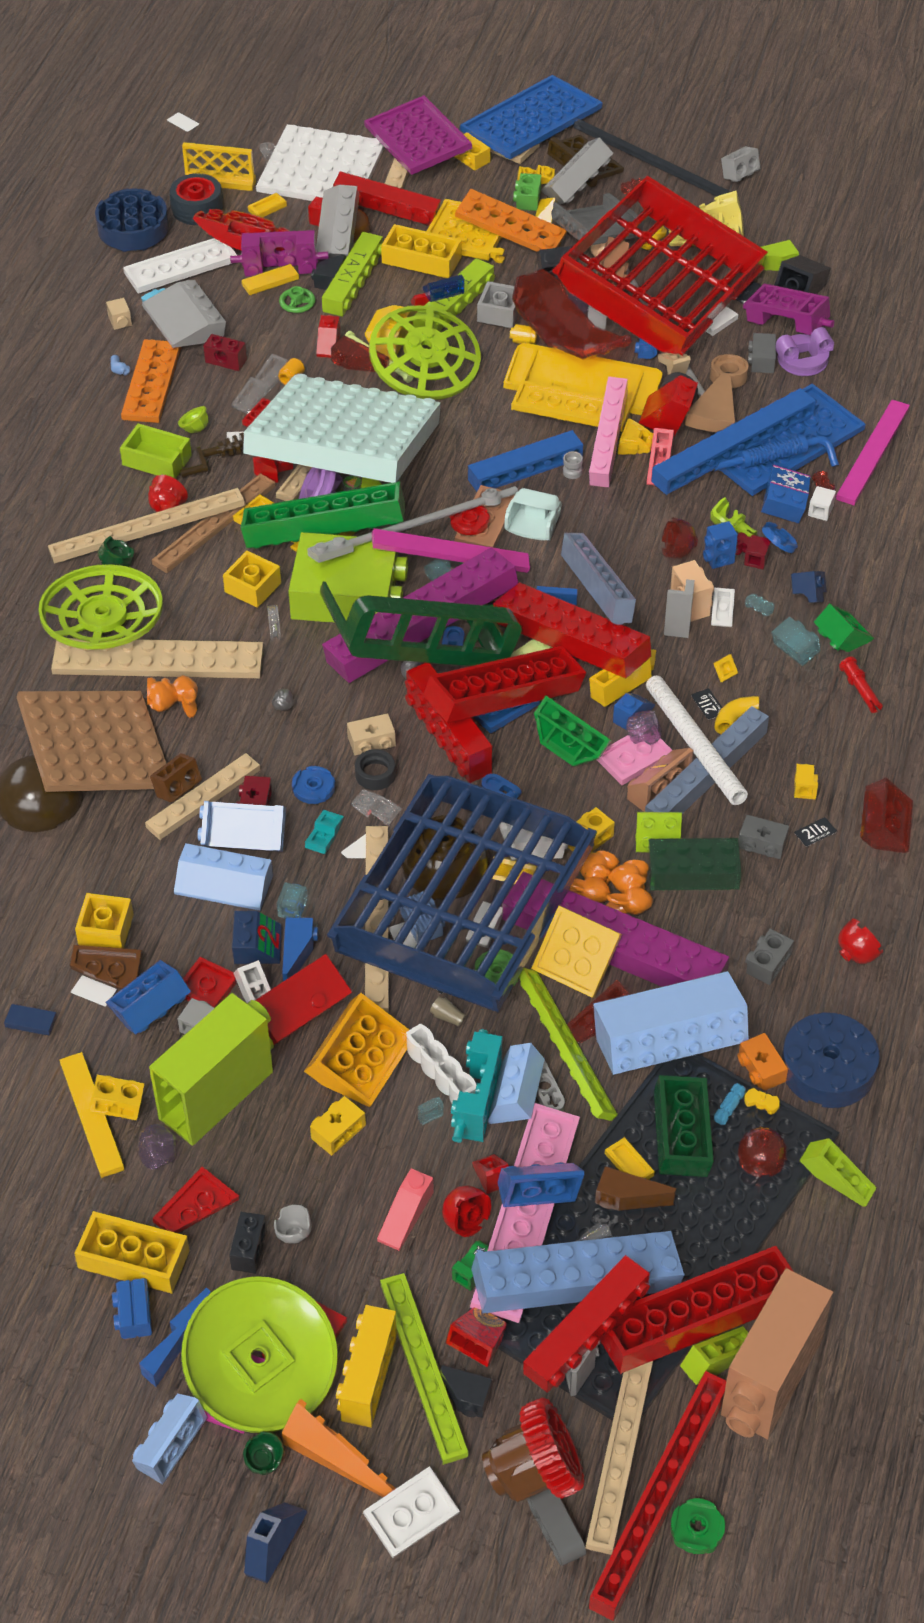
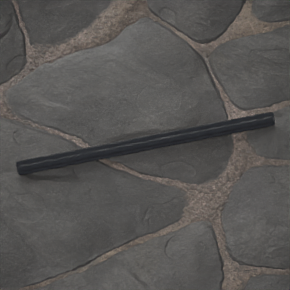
(650, 158)

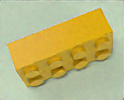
(421, 251)
(132, 1251)
(367, 1366)

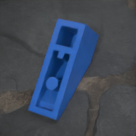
(297, 944)

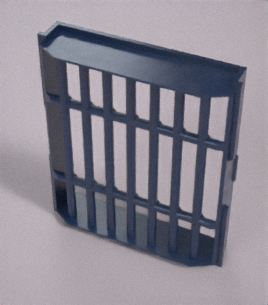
(433, 970)

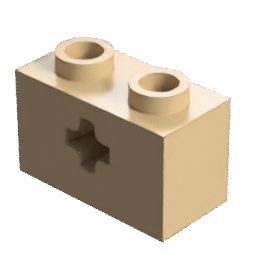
(371, 734)

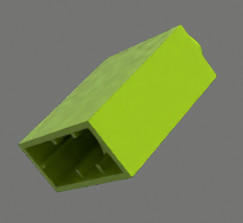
(348, 577)
(212, 1067)

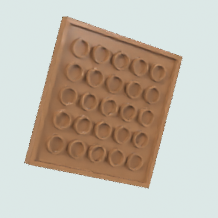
(91, 739)

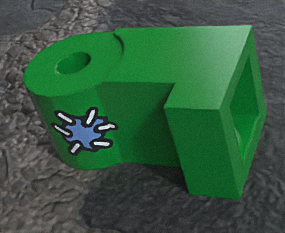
(464, 1267)

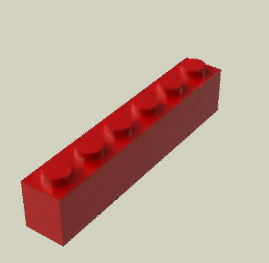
(391, 199)
(586, 1324)

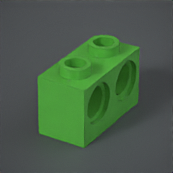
(527, 191)

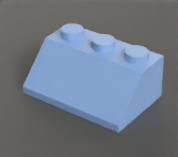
(516, 1084)
(169, 1437)

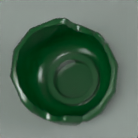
(263, 1453)

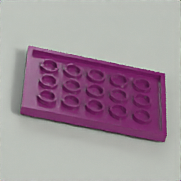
(417, 135)

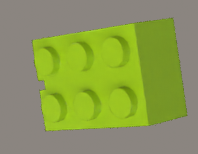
(155, 451)

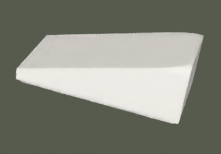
(722, 607)

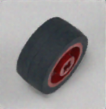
(194, 194)

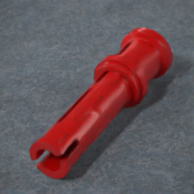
(857, 678)

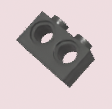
(769, 956)

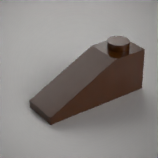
(626, 1191)

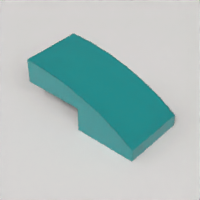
(324, 832)

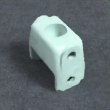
(533, 514)

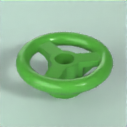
(297, 297)

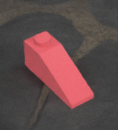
(660, 450)
(406, 1209)

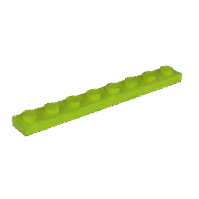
(567, 1045)
(424, 1370)

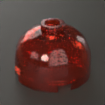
(678, 538)
(762, 1152)

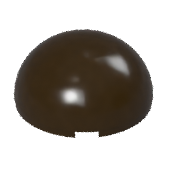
(27, 804)

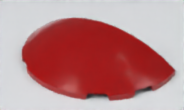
(230, 226)

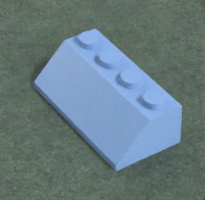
(223, 877)

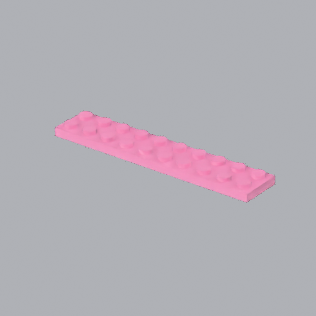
(544, 1142)

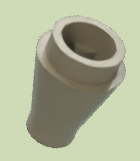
(446, 1011)

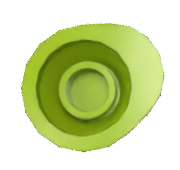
(194, 420)

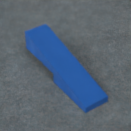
(158, 1361)

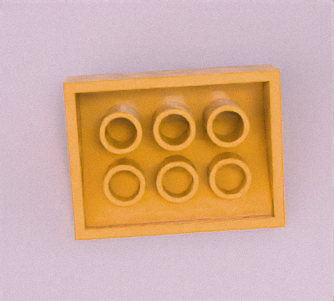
(359, 1051)

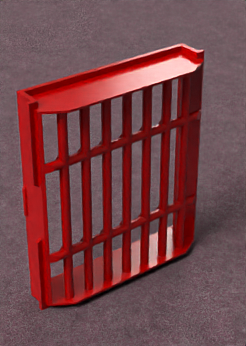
(682, 220)

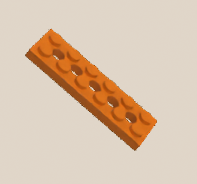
(507, 213)
(158, 387)

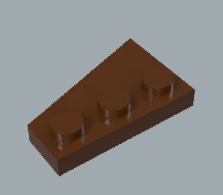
(107, 964)

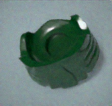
(115, 552)

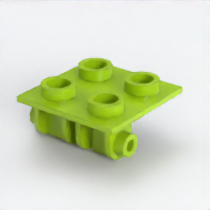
(656, 826)

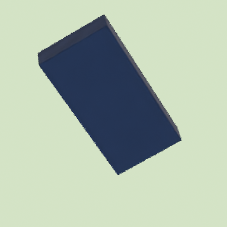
(30, 1019)

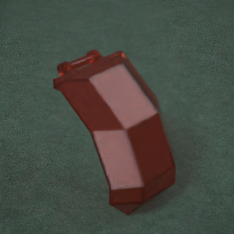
(558, 320)

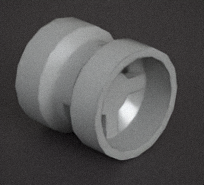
(572, 465)

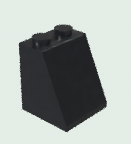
(802, 275)

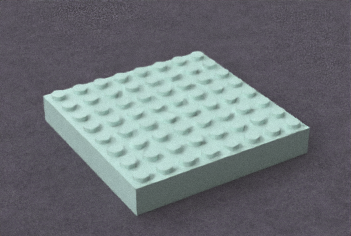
(342, 428)

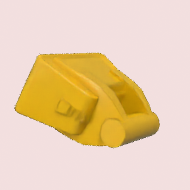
(635, 439)

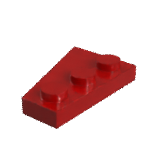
(194, 1202)

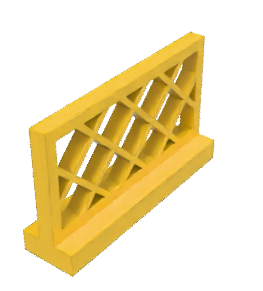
(228, 180)

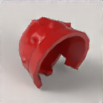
(166, 493)

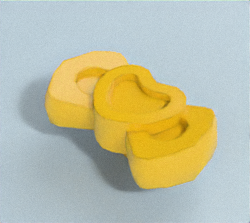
(762, 1101)

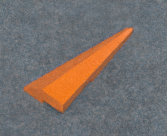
(323, 1445)

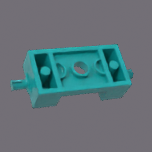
(471, 1109)

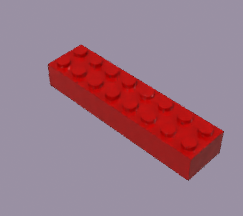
(577, 630)
(504, 683)
(694, 1310)

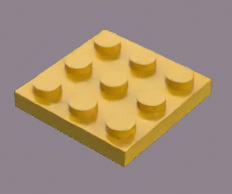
(576, 951)

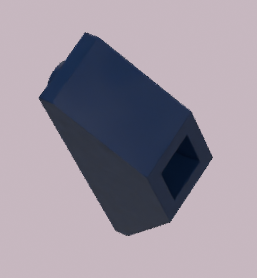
(270, 1539)

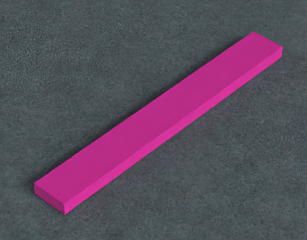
(872, 452)
(441, 548)

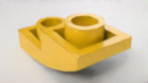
(546, 172)

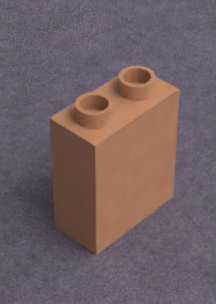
(775, 1355)

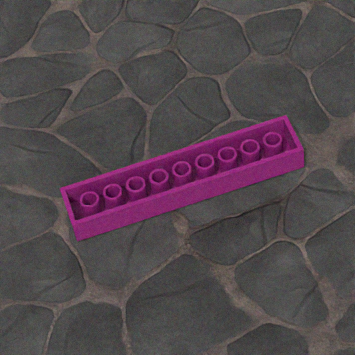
(469, 583)
(642, 949)

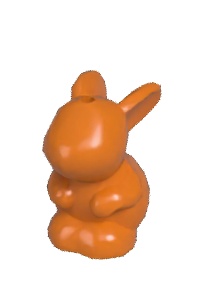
(163, 694)
(596, 873)
(630, 881)

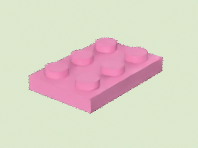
(629, 760)

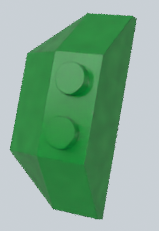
(568, 734)

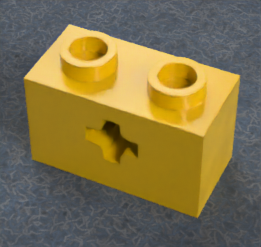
(337, 1125)

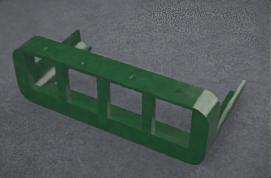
(479, 617)

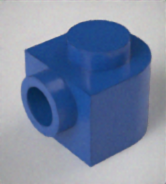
(645, 350)

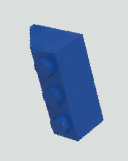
(148, 997)
(539, 1184)

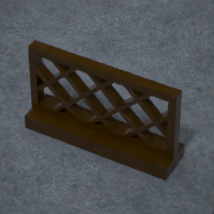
(563, 154)

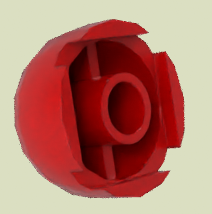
(858, 943)
(466, 1209)

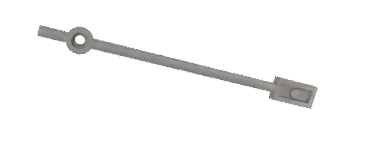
(340, 546)

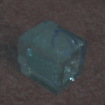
(292, 901)

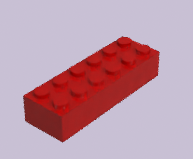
(460, 738)

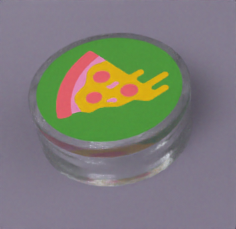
(351, 482)

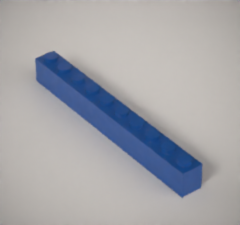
(727, 443)

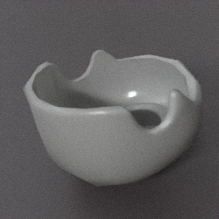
(293, 1224)

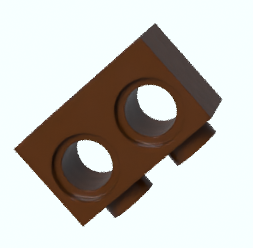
(176, 777)

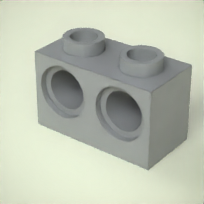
(740, 163)

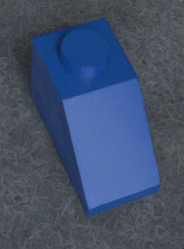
(629, 705)

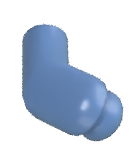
(119, 367)

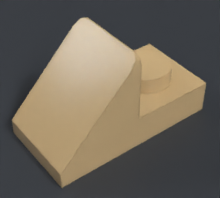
(675, 362)

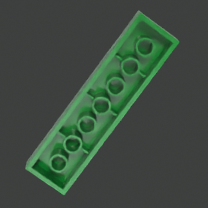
(323, 515)

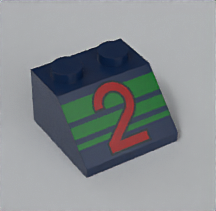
(256, 938)

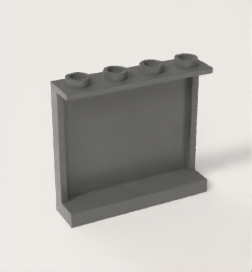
(582, 220)

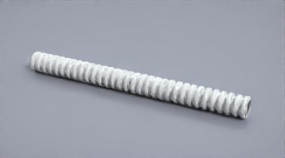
(697, 740)

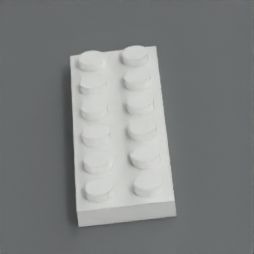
(178, 265)

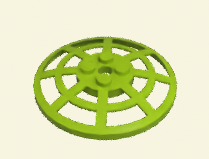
(423, 357)
(112, 608)

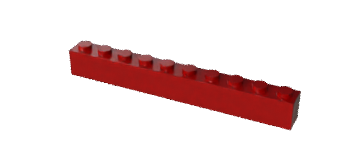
(658, 1497)

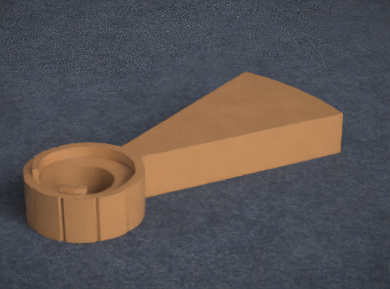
(715, 407)

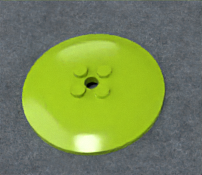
(266, 1318)

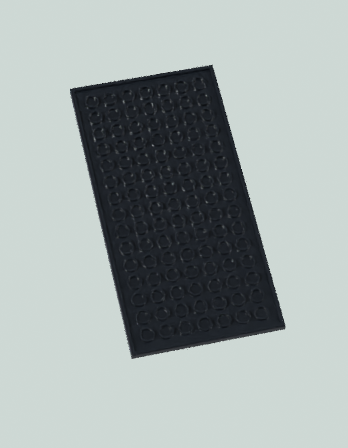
(710, 1221)

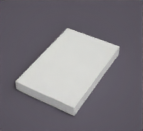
(411, 1512)

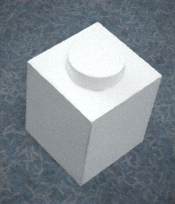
(821, 503)

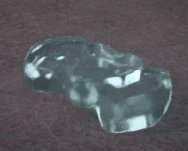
(759, 604)

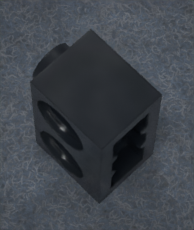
(248, 1242)

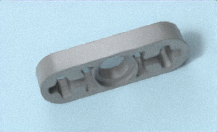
(554, 1091)

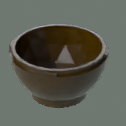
(437, 858)

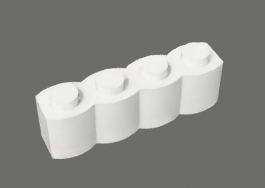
(437, 1064)

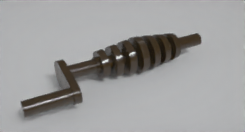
(219, 449)

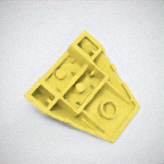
(724, 209)

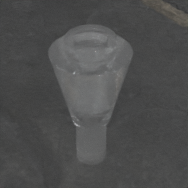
(598, 1231)

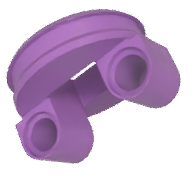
(817, 344)
(319, 483)

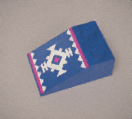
(786, 494)

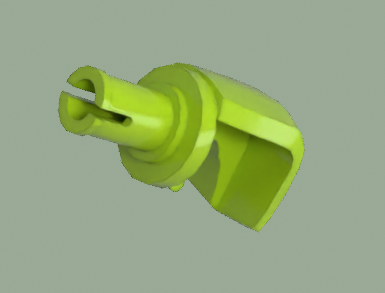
(719, 515)

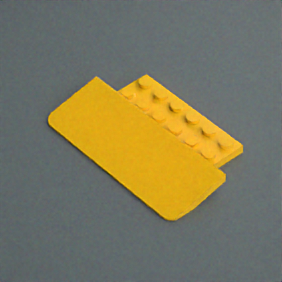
(586, 382)

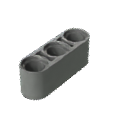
(557, 1527)

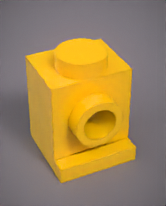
(805, 782)

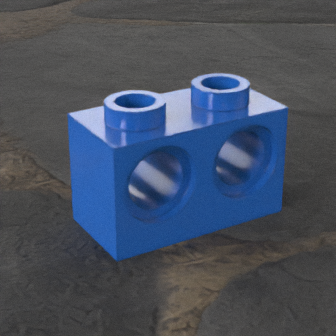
(720, 545)

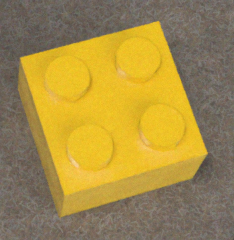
(252, 579)
(104, 921)

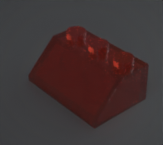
(886, 817)

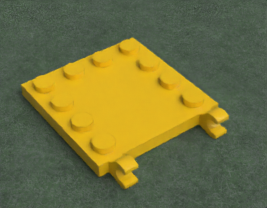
(475, 240)

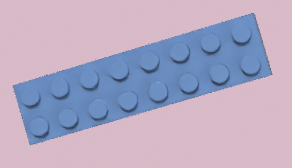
(569, 1270)

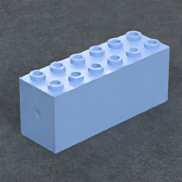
(671, 1022)

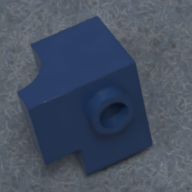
(810, 584)

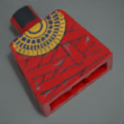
(477, 1335)

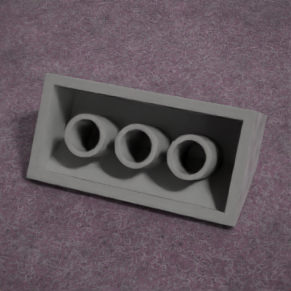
(578, 171)
(338, 220)

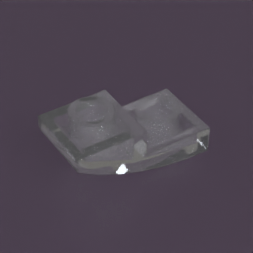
(382, 808)

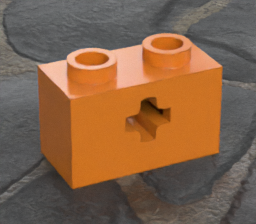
(762, 1062)

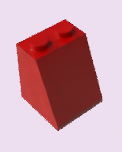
(669, 404)

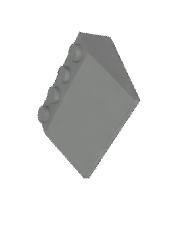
(185, 314)

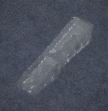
(258, 387)

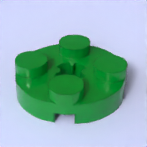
(693, 1541)

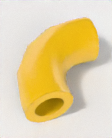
(733, 711)

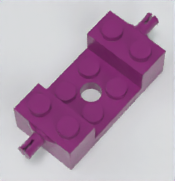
(260, 251)
(806, 308)

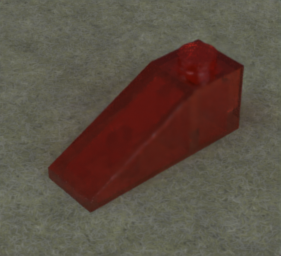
(355, 355)
(583, 1024)

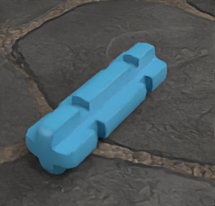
(729, 1104)

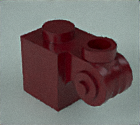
(755, 550)

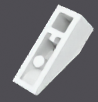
(252, 981)

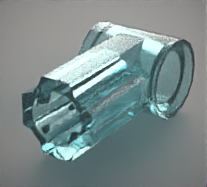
(437, 568)

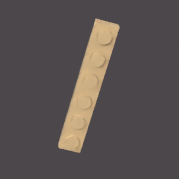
(209, 790)

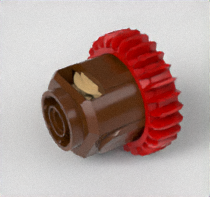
(535, 1456)

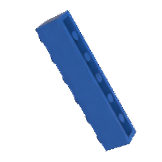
(523, 461)

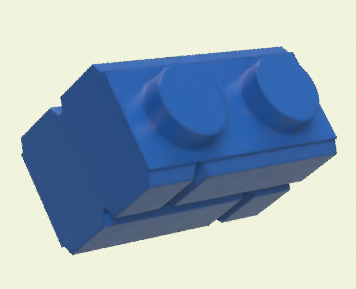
(133, 1308)

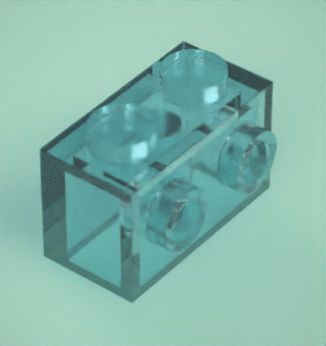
(796, 640)

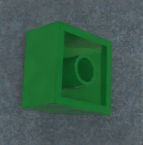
(842, 629)

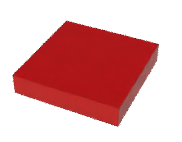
(209, 982)

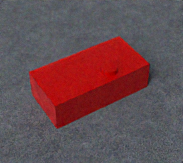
(303, 998)

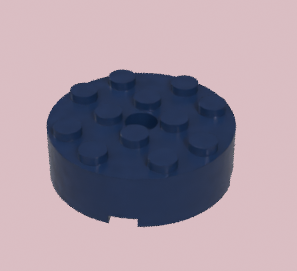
(132, 219)
(830, 1059)

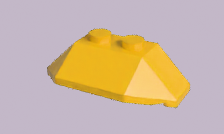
(386, 328)

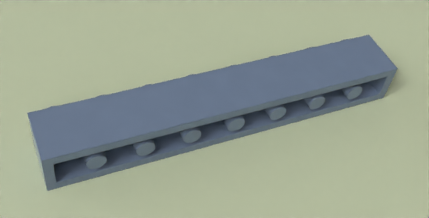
(598, 578)
(695, 779)

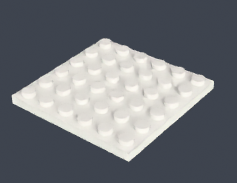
(311, 159)

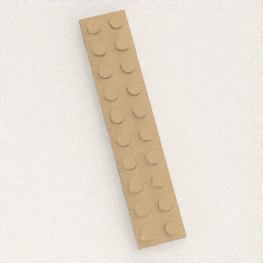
(162, 659)

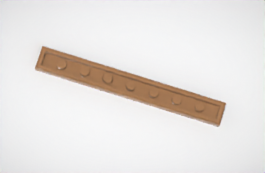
(208, 527)

